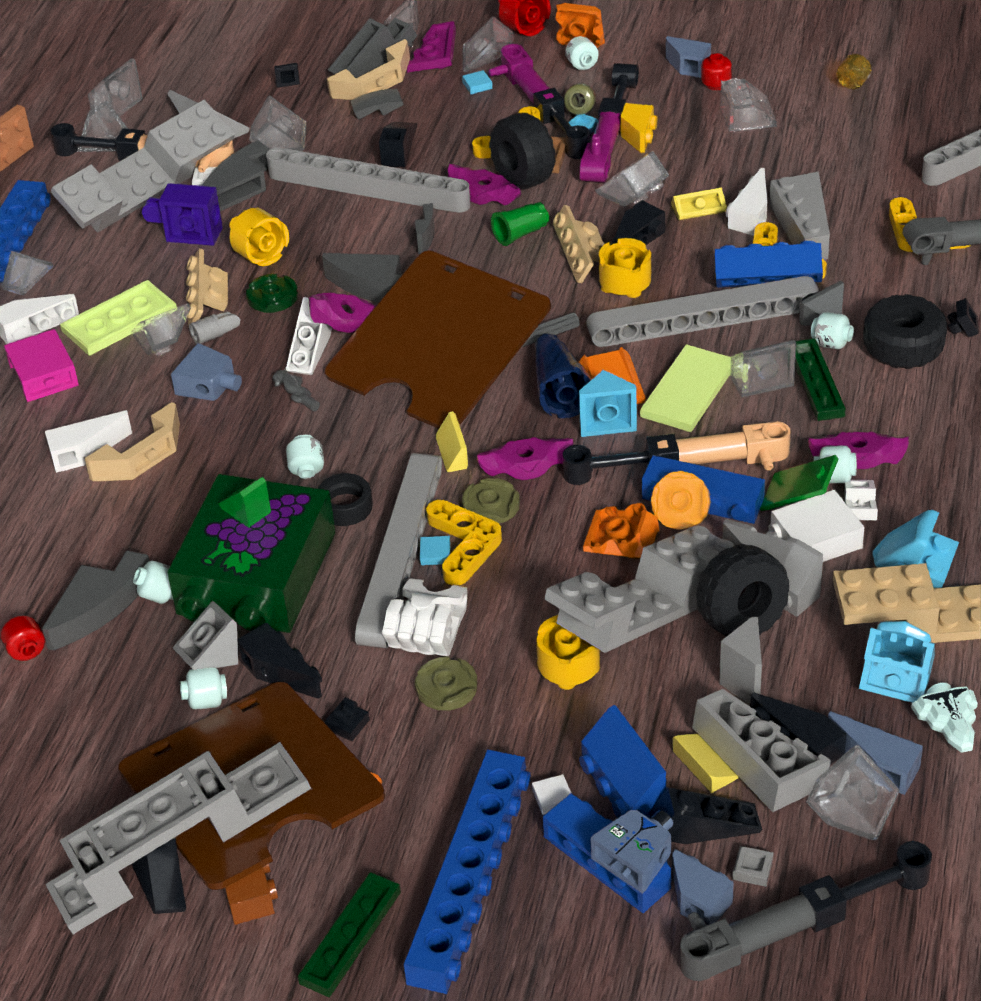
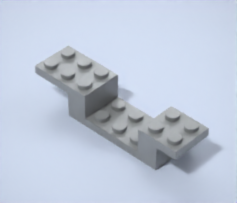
(166, 158)
(658, 595)
(162, 813)

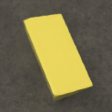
(699, 204)
(452, 444)
(703, 761)

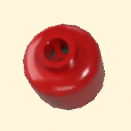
(714, 70)
(22, 638)

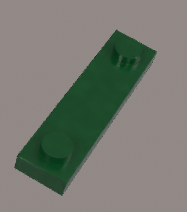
(818, 381)
(349, 935)

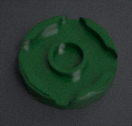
(272, 293)

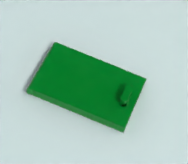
(799, 483)

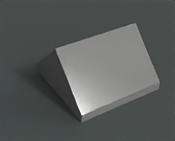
(210, 640)
(742, 660)

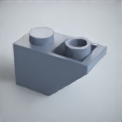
(687, 55)
(700, 888)

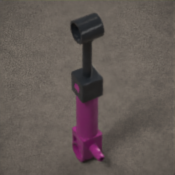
(519, 70)
(597, 154)

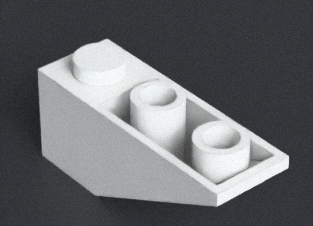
(749, 206)
(35, 315)
(307, 343)
(74, 442)

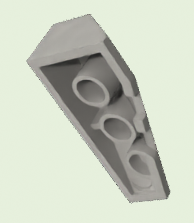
(798, 558)

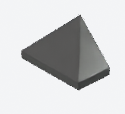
(827, 300)

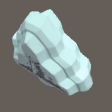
(950, 713)

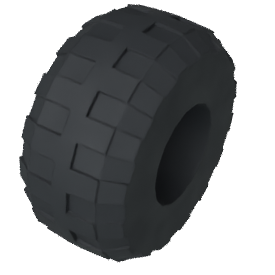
(522, 150)
(905, 331)
(728, 576)

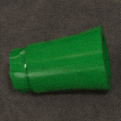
(518, 222)

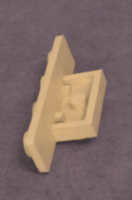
(579, 241)
(206, 286)

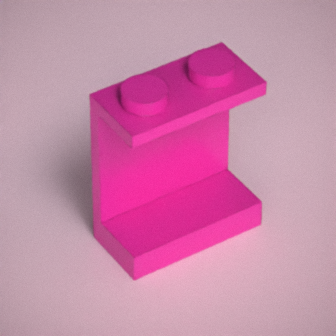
(41, 365)

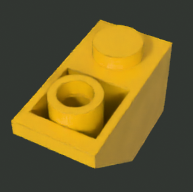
(638, 125)

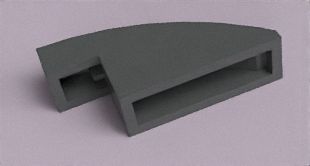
(369, 46)
(240, 175)
(363, 274)
(92, 600)

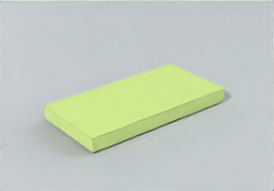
(116, 317)
(687, 388)

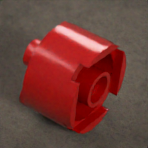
(524, 15)

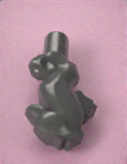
(293, 385)

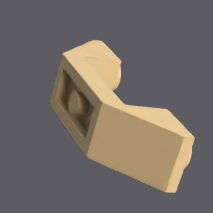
(347, 87)
(110, 465)

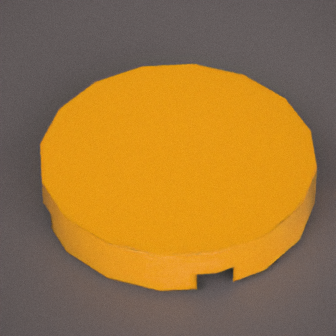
(680, 500)

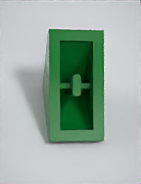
(248, 503)

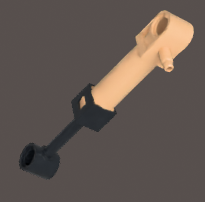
(126, 144)
(755, 444)

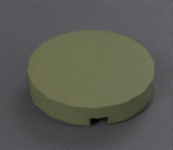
(492, 499)
(446, 683)

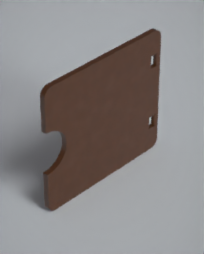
(440, 337)
(337, 779)

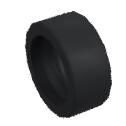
(349, 484)

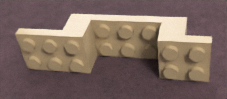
(909, 596)

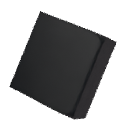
(286, 75)

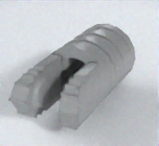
(213, 326)

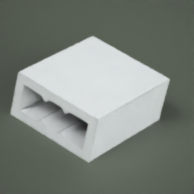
(821, 523)

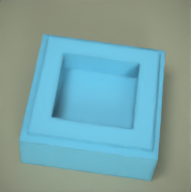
(477, 82)
(584, 120)
(434, 550)

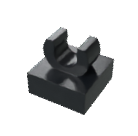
(964, 318)
(347, 719)

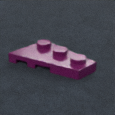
(436, 48)

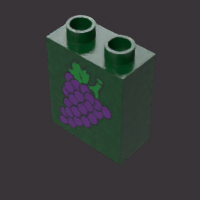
(257, 570)

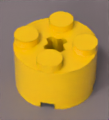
(258, 236)
(625, 267)
(564, 656)

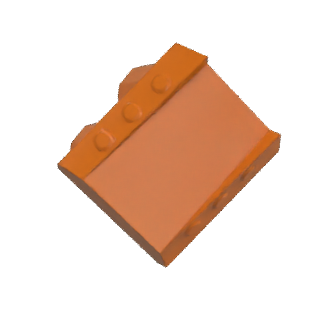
(579, 21)
(617, 363)
(621, 531)

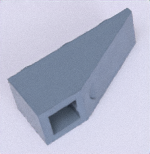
(893, 755)

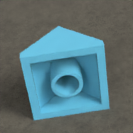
(607, 406)

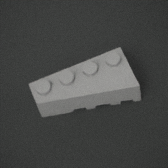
(801, 209)
(757, 751)

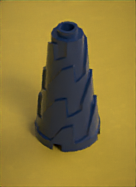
(558, 377)

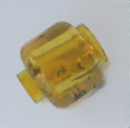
(854, 71)

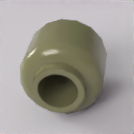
(577, 107)

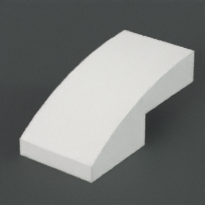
(861, 498)

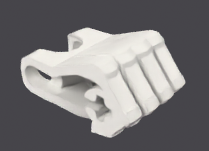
(426, 620)

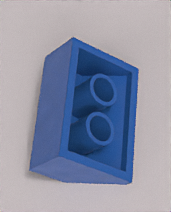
(622, 765)

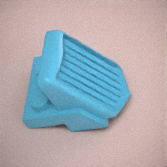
(918, 544)
(898, 661)

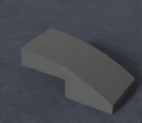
(385, 100)
(425, 229)

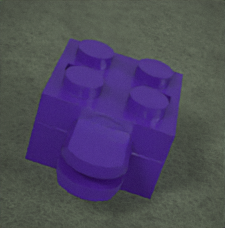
(187, 213)

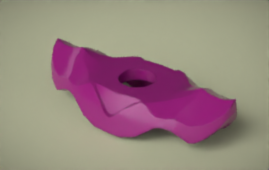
(497, 186)
(328, 309)
(876, 449)
(507, 459)

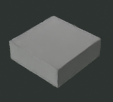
(753, 866)

